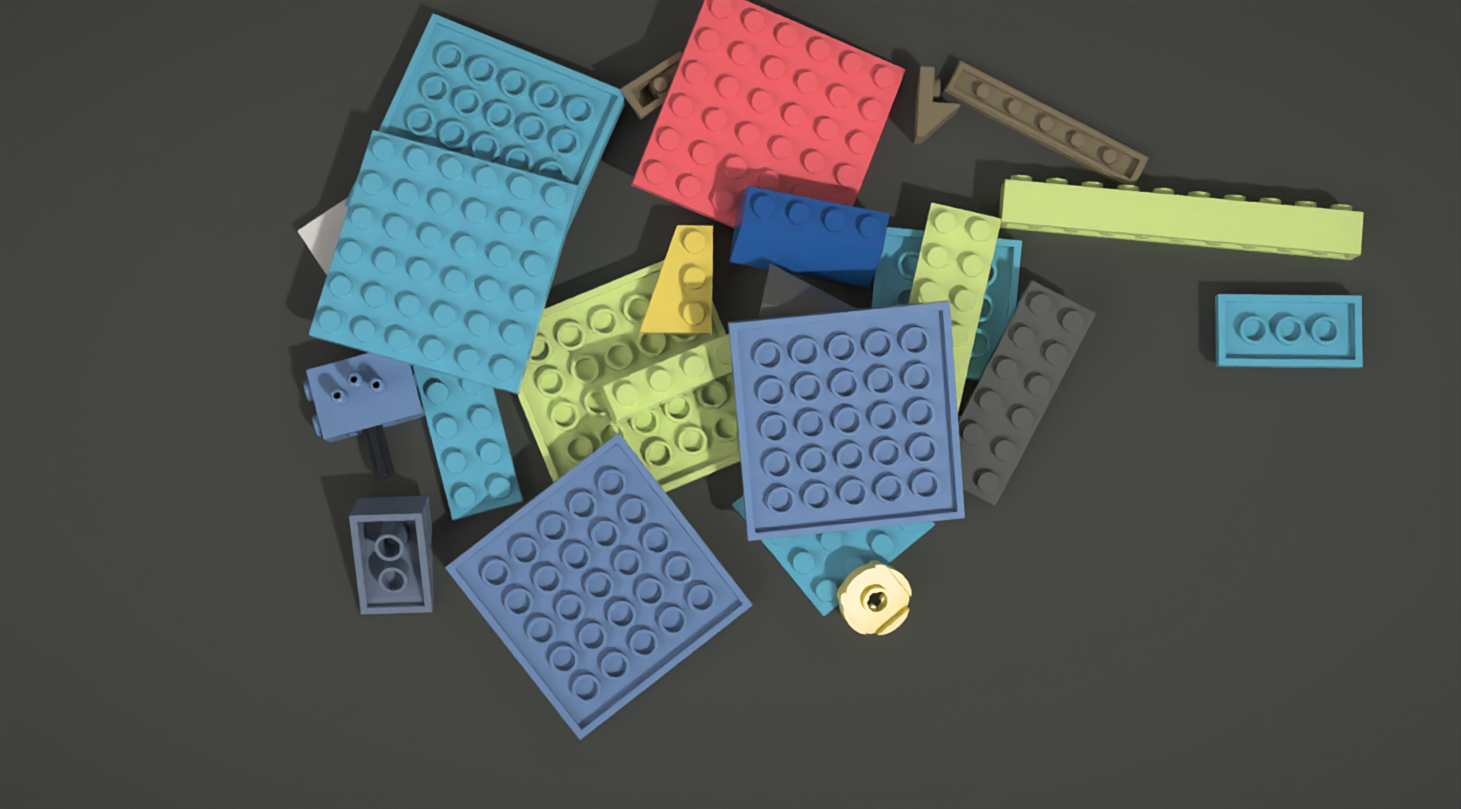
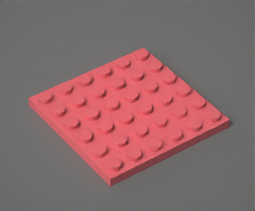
(765, 111)

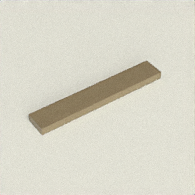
(1045, 125)

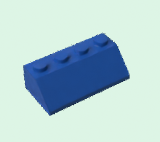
(808, 237)

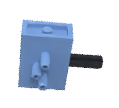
(364, 398)

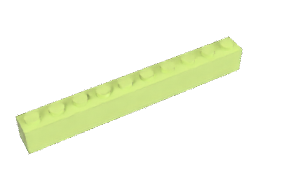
(1180, 218)

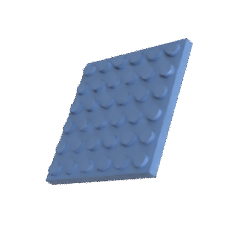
(847, 419)
(599, 586)

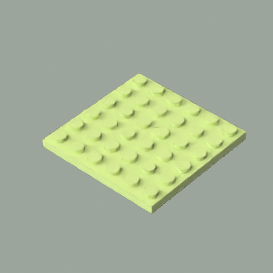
(600, 341)

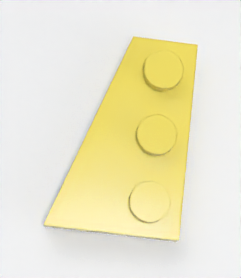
(684, 286)

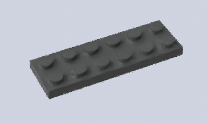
(1017, 387)

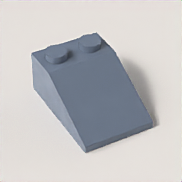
(393, 554)

